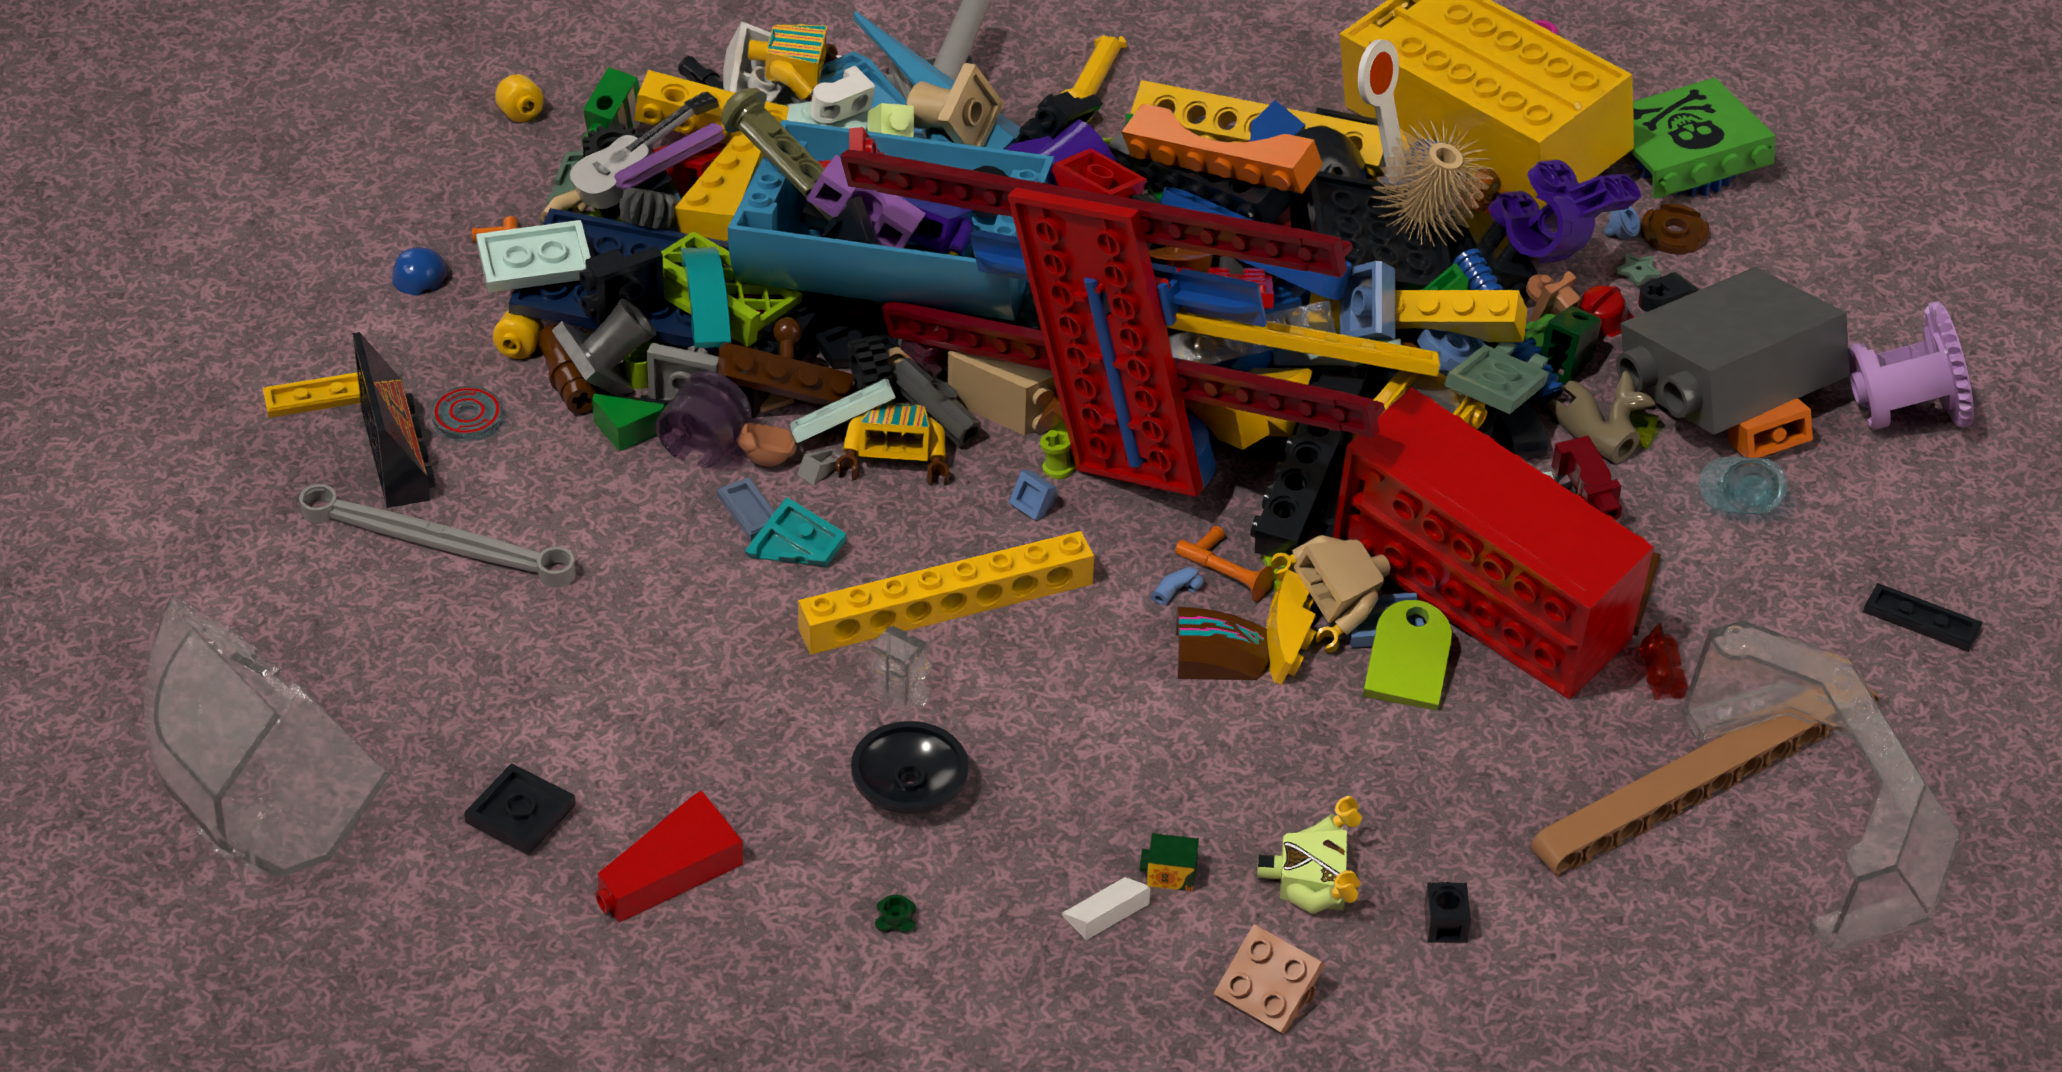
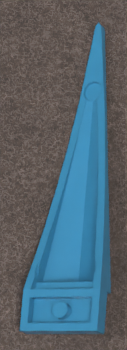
(918, 69)
(884, 90)

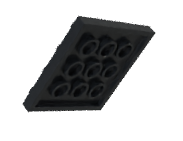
(1345, 209)

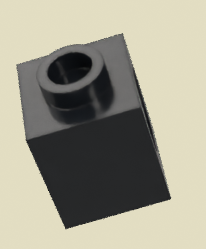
(1447, 912)

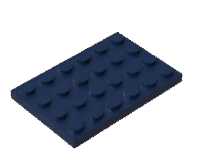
(562, 300)

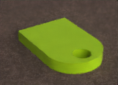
(1408, 659)

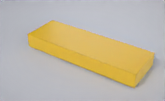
(311, 395)

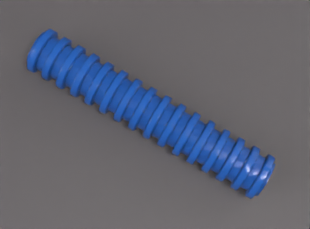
(1481, 278)

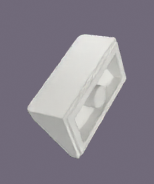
(1108, 907)

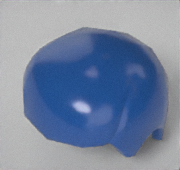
(418, 270)

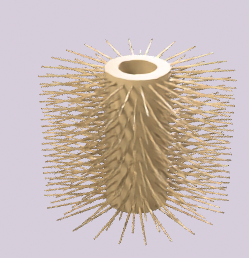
(1432, 182)

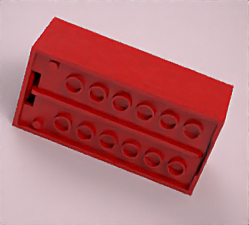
(1493, 543)

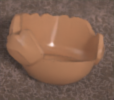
(766, 444)

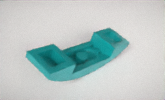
(706, 296)

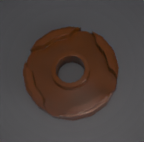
(1689, 240)

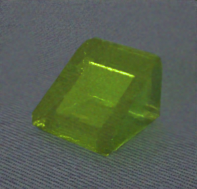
(1645, 425)

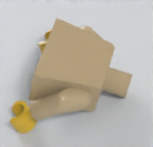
(1339, 579)

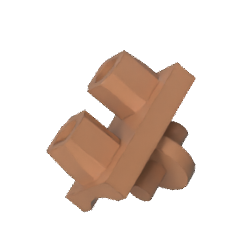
(1551, 296)

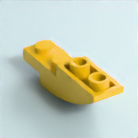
(1288, 626)

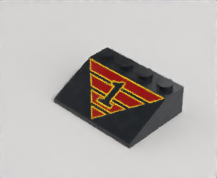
(392, 429)

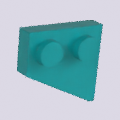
(797, 537)

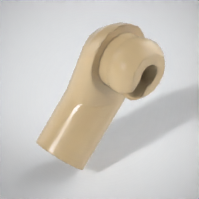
(564, 202)

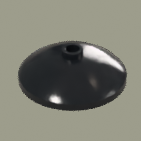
(1337, 154)
(909, 754)

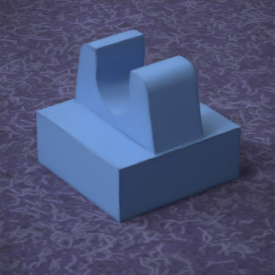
(1033, 495)

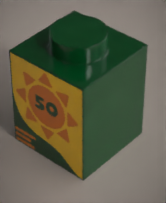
(1170, 862)

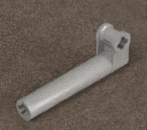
(961, 37)

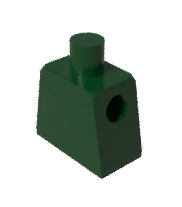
(1574, 334)

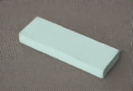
(842, 410)

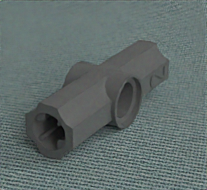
(938, 401)

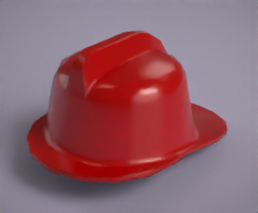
(1608, 305)

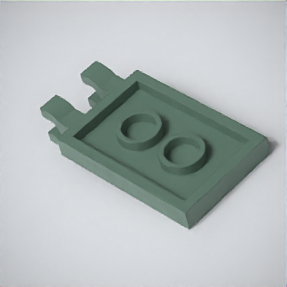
(1499, 378)

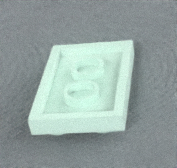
(533, 255)

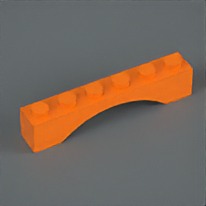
(1275, 162)

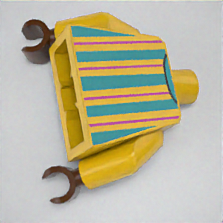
(795, 56)
(895, 433)

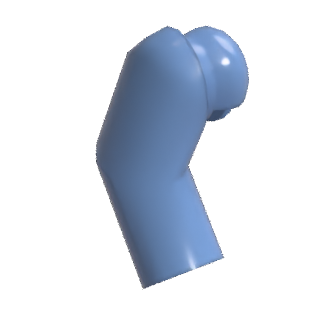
(1172, 582)

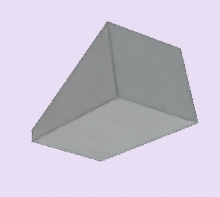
(817, 465)

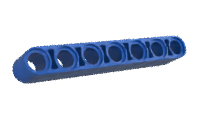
(1320, 284)

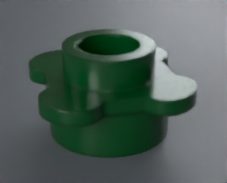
(895, 905)

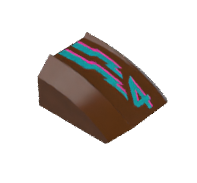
(1219, 645)

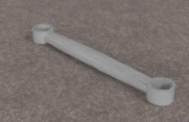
(439, 536)

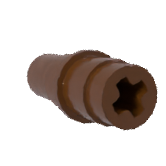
(564, 374)

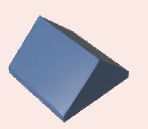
(1369, 302)

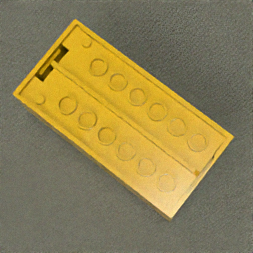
(1499, 81)

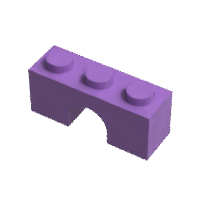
(889, 215)

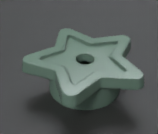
(1638, 276)

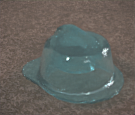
(1743, 485)

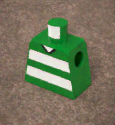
(612, 102)

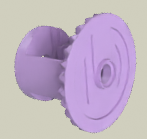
(1914, 373)

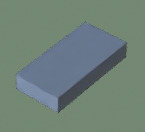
(746, 506)

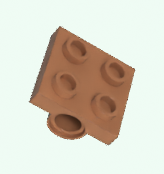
(1270, 979)

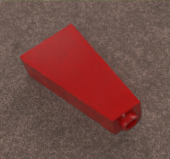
(670, 859)

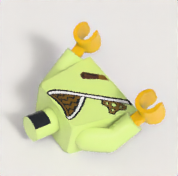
(1315, 863)

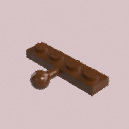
(782, 372)

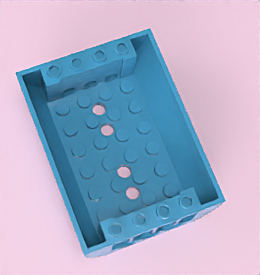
(779, 251)

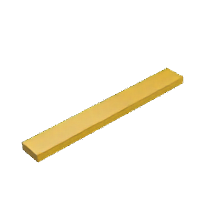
(1314, 342)

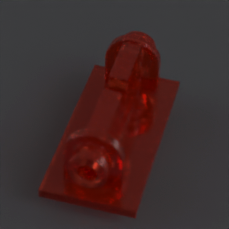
(1663, 664)

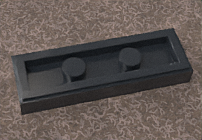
(1923, 617)

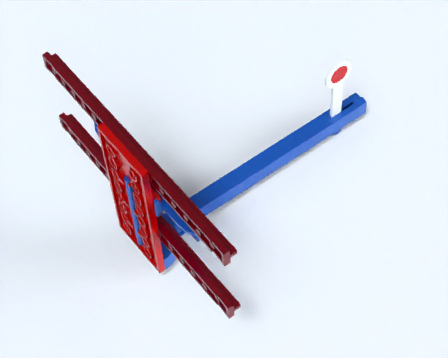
(1092, 257)

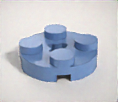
(1450, 346)

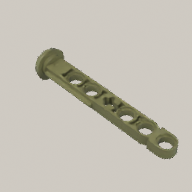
(747, 114)

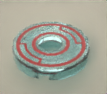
(467, 398)

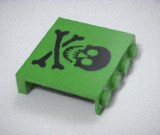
(1698, 137)

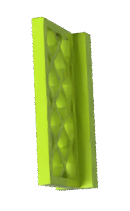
(743, 317)

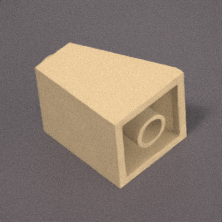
(1001, 390)

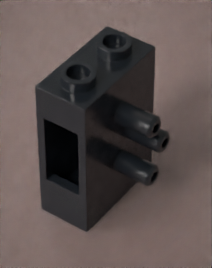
(1485, 234)

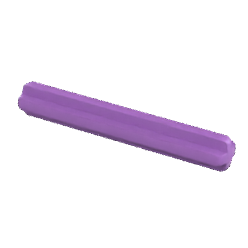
(669, 156)

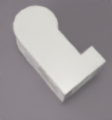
(842, 98)

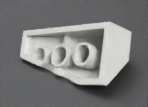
(745, 73)

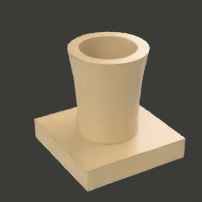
(964, 111)

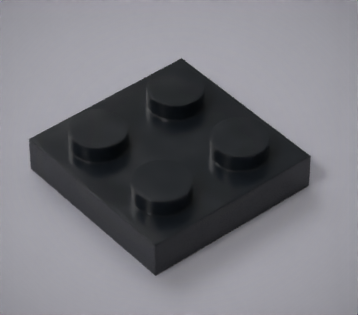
(519, 809)

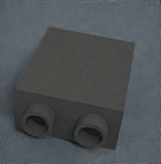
(1735, 349)

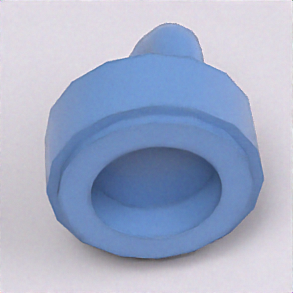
(1623, 224)

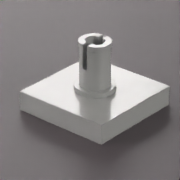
(672, 366)

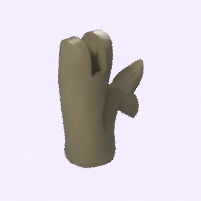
(1583, 417)

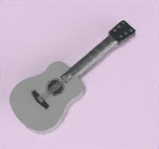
(595, 173)

